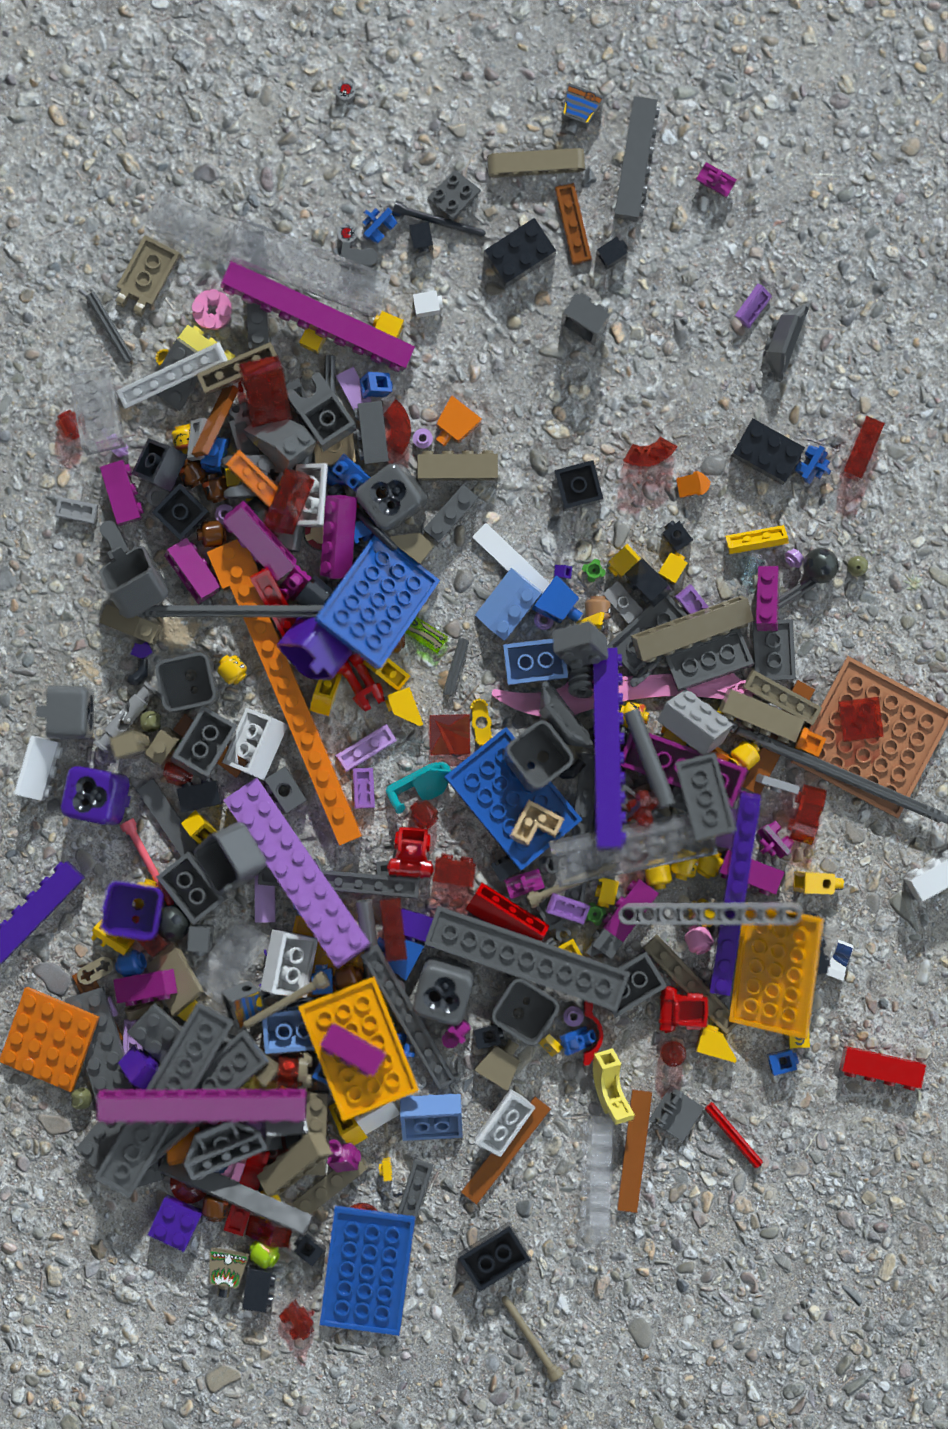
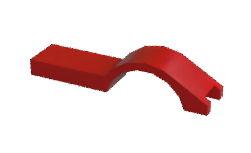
(589, 1055)
(239, 1217)

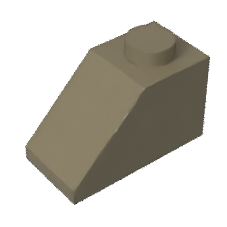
(415, 545)

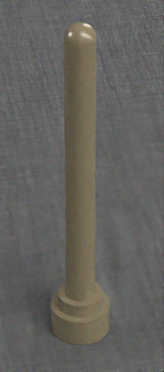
(535, 898)
(320, 981)
(553, 1372)

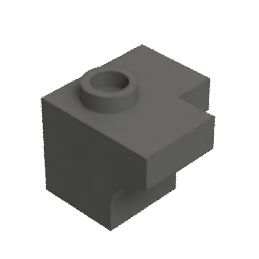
(603, 943)

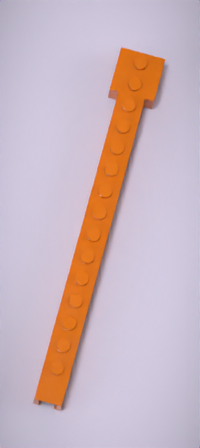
(233, 568)

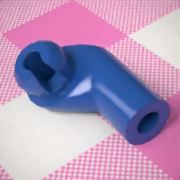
(332, 479)

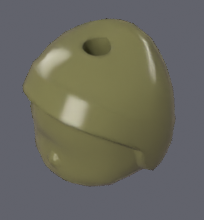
(857, 561)
(150, 721)
(81, 1098)

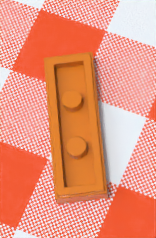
(252, 477)

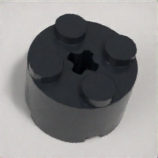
(314, 593)

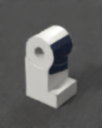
(839, 959)

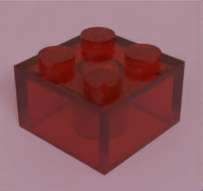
(454, 870)

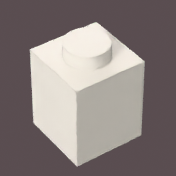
(427, 303)

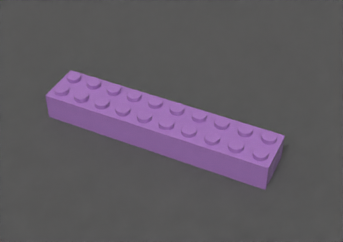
(298, 873)

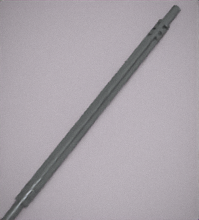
(303, 611)
(844, 775)

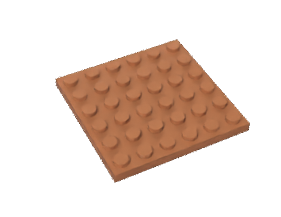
(910, 732)

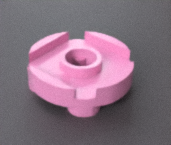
(212, 298)

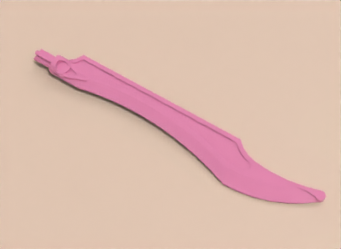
(653, 686)

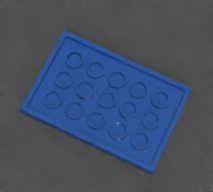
(377, 601)
(499, 798)
(367, 1270)

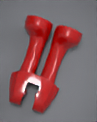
(360, 692)

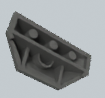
(784, 338)
(562, 719)
(221, 1147)

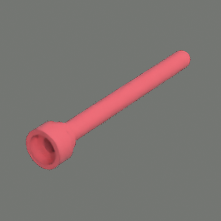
(130, 828)

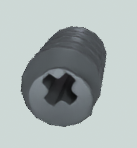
(581, 681)

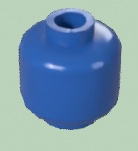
(131, 963)

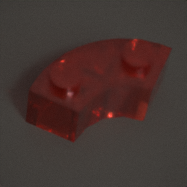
(400, 428)
(649, 456)
(807, 813)

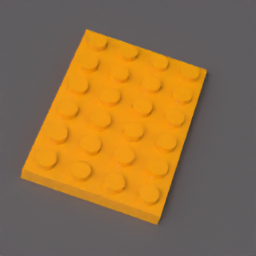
(776, 974)
(365, 1014)

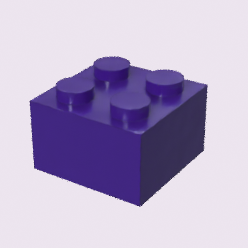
(175, 1223)

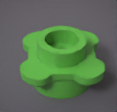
(595, 564)
(600, 912)

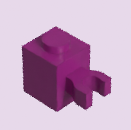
(344, 1156)

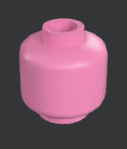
(698, 939)

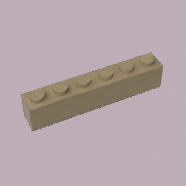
(692, 628)

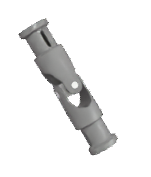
(132, 710)

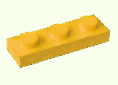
(756, 539)

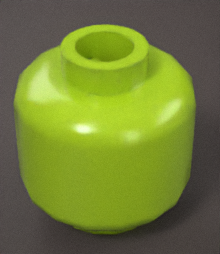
(263, 1254)

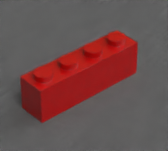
(502, 912)
(882, 1067)

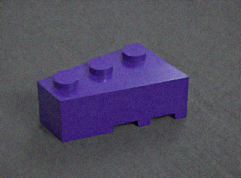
(138, 1067)

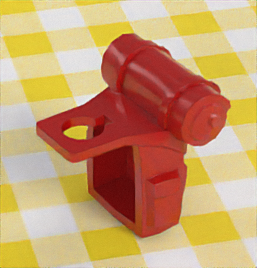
(411, 854)
(682, 1010)

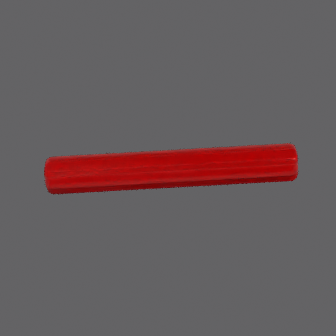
(733, 1135)

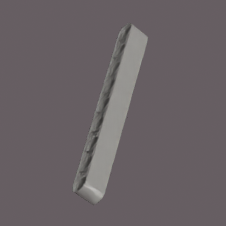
(719, 909)

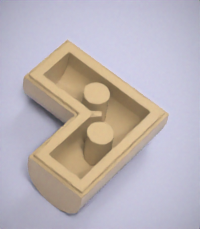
(535, 817)

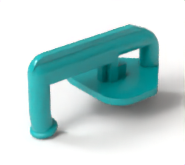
(427, 781)

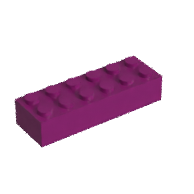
(672, 752)

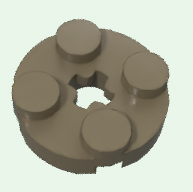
(304, 1067)

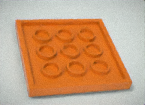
(49, 1039)

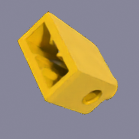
(816, 882)

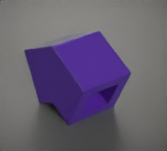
(563, 571)
(142, 651)

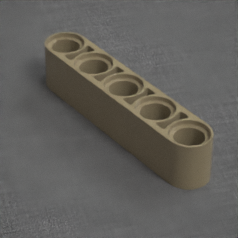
(536, 162)

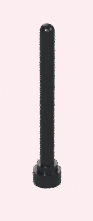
(400, 210)
(337, 489)

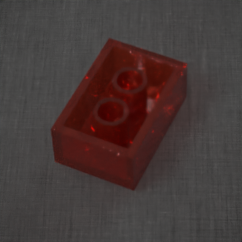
(265, 391)

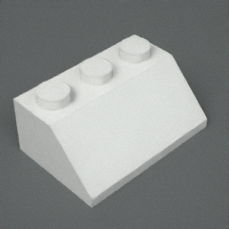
(315, 505)
(256, 742)
(38, 768)
(288, 962)
(504, 1123)

